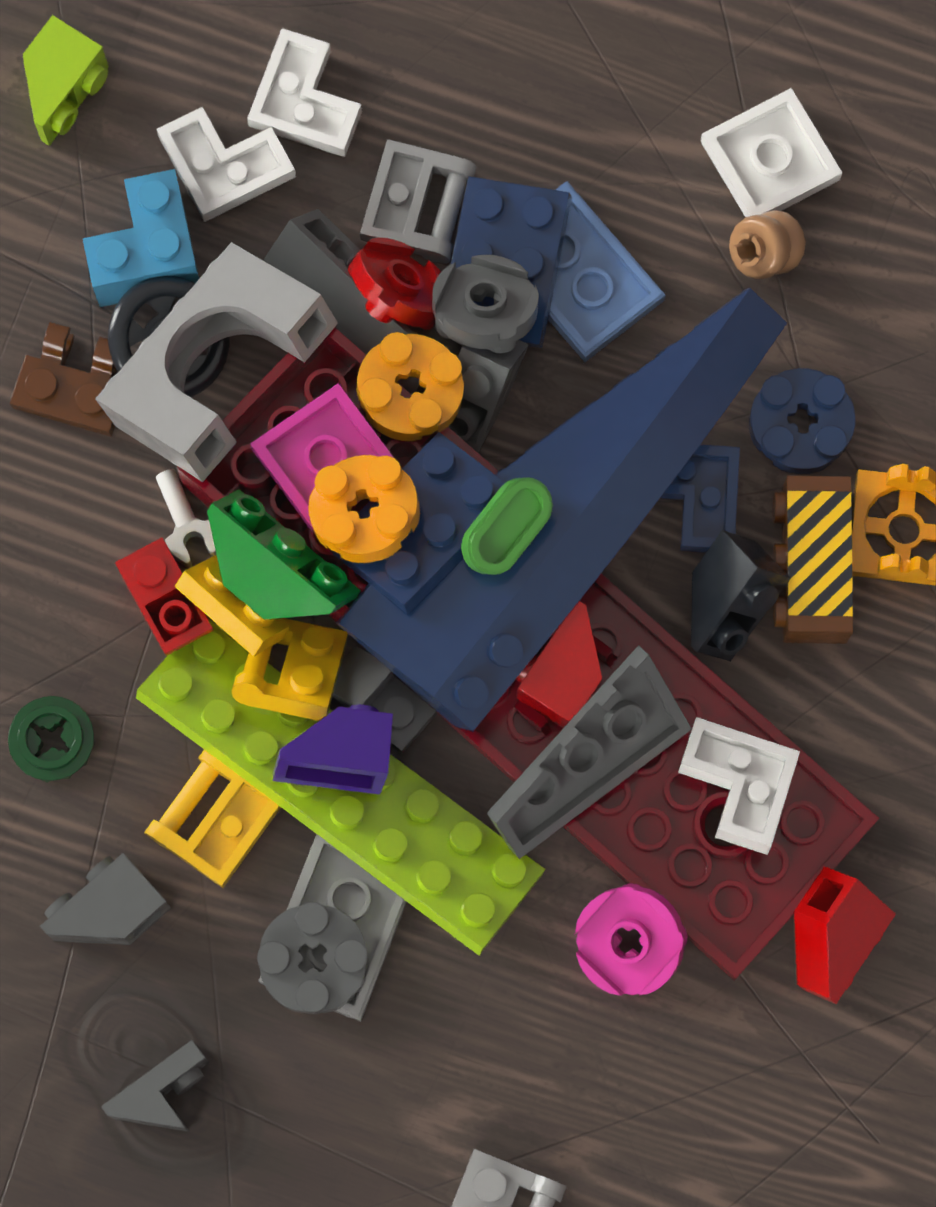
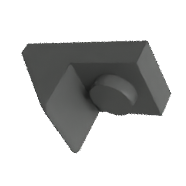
(369, 682)
(145, 1098)

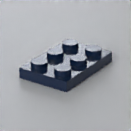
(521, 226)
(451, 496)

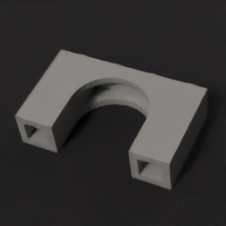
(230, 299)

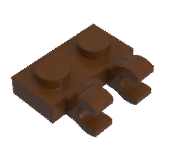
(61, 392)

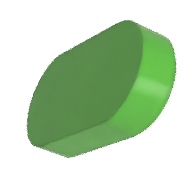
(506, 526)

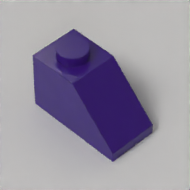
(340, 751)

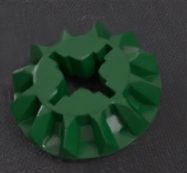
(49, 714)

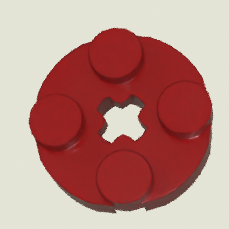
(395, 283)

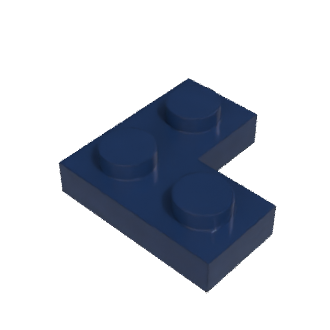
(708, 494)

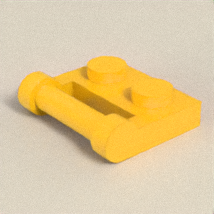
(306, 676)
(226, 830)

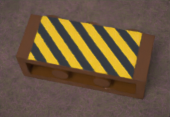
(817, 559)

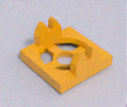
(896, 566)

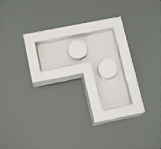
(292, 104)
(222, 176)
(754, 773)

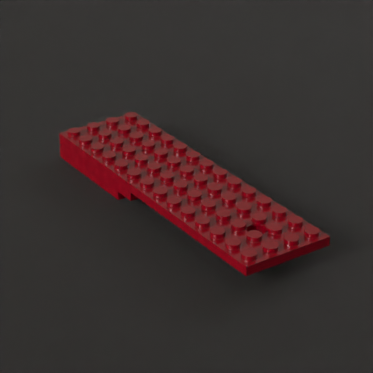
(654, 819)

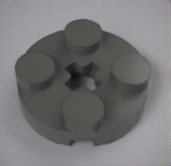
(480, 326)
(281, 957)

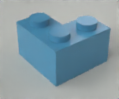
(151, 249)

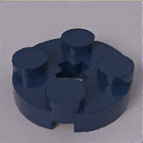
(821, 397)

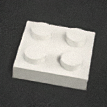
(771, 155)

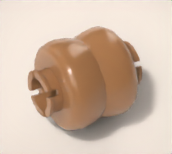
(767, 244)

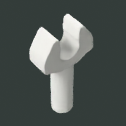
(185, 522)

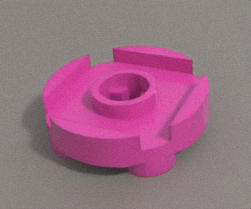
(661, 938)

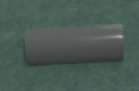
(319, 257)

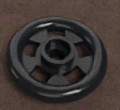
(159, 295)

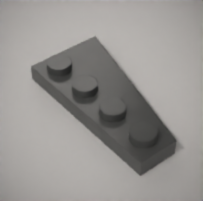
(597, 750)

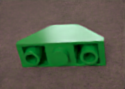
(272, 564)

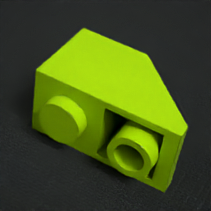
(60, 74)

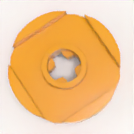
(405, 357)
(360, 478)

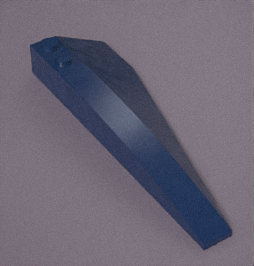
(603, 480)

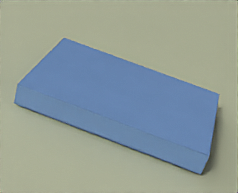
(597, 283)

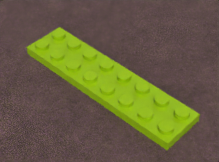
(404, 837)

